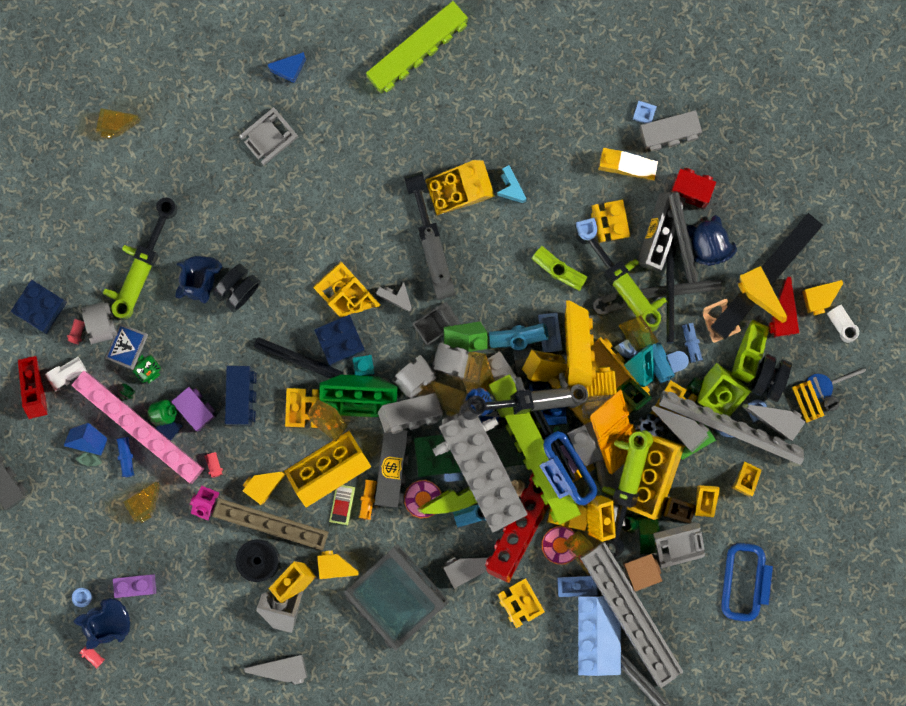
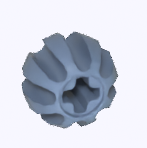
(649, 421)

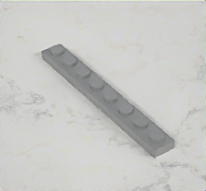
(727, 425)

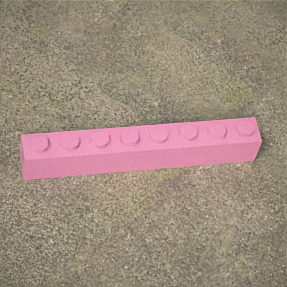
(137, 427)

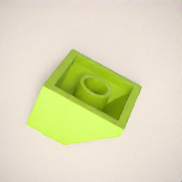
(722, 391)

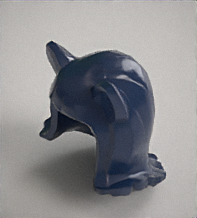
(711, 242)
(197, 277)
(104, 623)

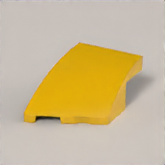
(351, 296)

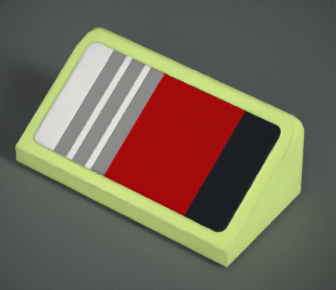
(342, 505)

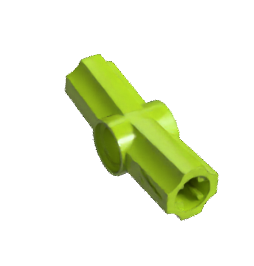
(549, 261)

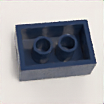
(240, 396)

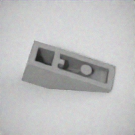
(781, 421)
(684, 428)
(465, 569)
(286, 670)

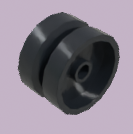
(236, 287)
(771, 377)
(269, 560)

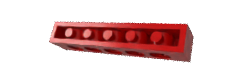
(505, 569)

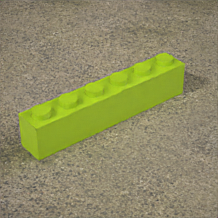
(417, 47)

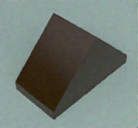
(678, 510)

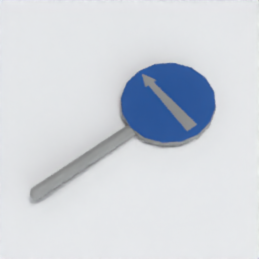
(824, 386)

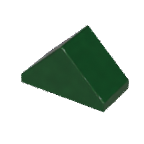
(634, 394)
(646, 537)

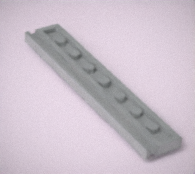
(631, 614)

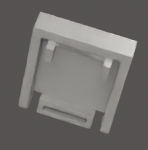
(266, 139)
(683, 544)

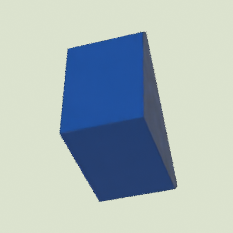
(289, 67)
(86, 439)

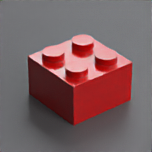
(693, 187)

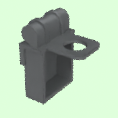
(432, 325)

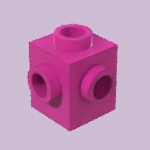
(204, 502)

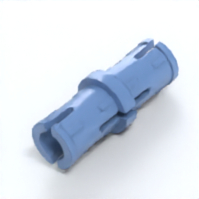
(692, 342)

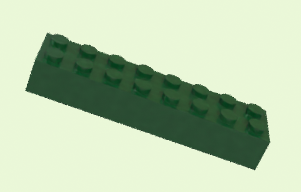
(503, 443)

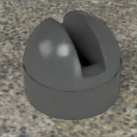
(828, 400)

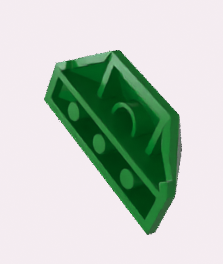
(357, 394)

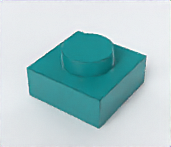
(363, 365)

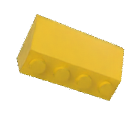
(579, 345)
(327, 469)
(657, 476)

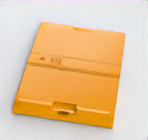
(612, 424)

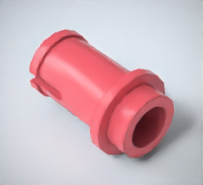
(76, 332)
(213, 465)
(92, 656)

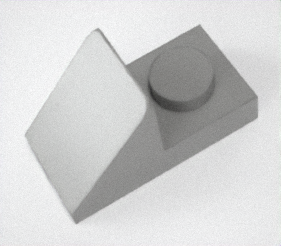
(400, 300)

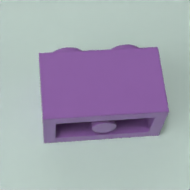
(193, 408)
(134, 586)

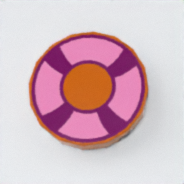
(419, 494)
(554, 547)

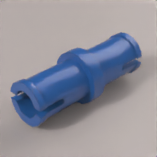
(125, 457)

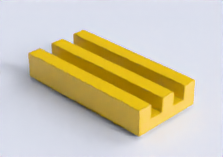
(814, 416)

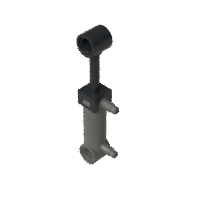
(431, 240)
(527, 400)

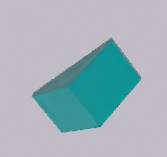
(642, 366)

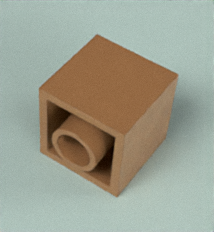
(642, 572)

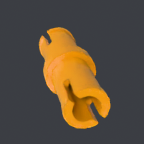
(368, 499)

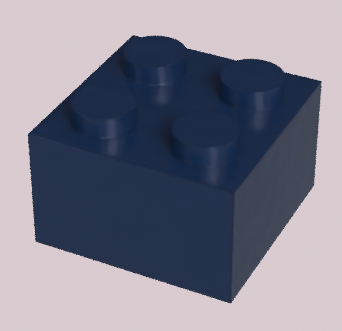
(38, 306)
(339, 340)

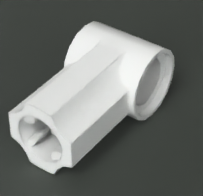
(842, 322)
(63, 375)

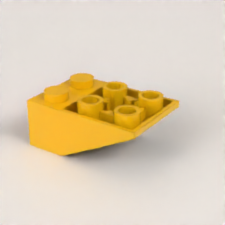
(460, 187)

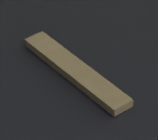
(270, 524)

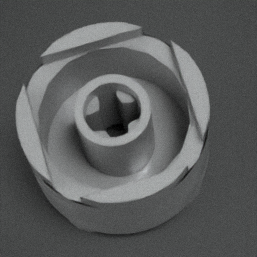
(98, 322)
(450, 361)
(414, 376)

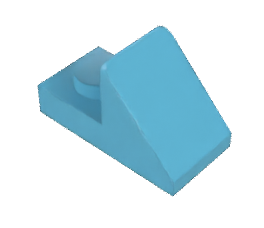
(514, 190)

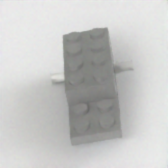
(481, 468)

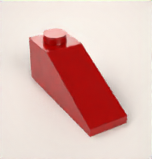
(787, 302)
(32, 388)

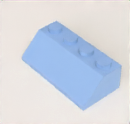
(598, 638)

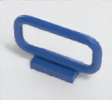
(559, 477)
(762, 582)

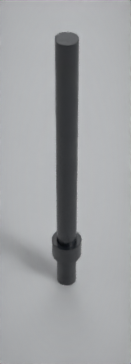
(670, 293)

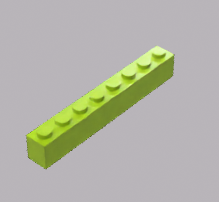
(531, 444)

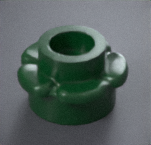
(695, 385)
(125, 392)
(631, 523)

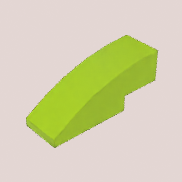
(750, 351)
(449, 502)

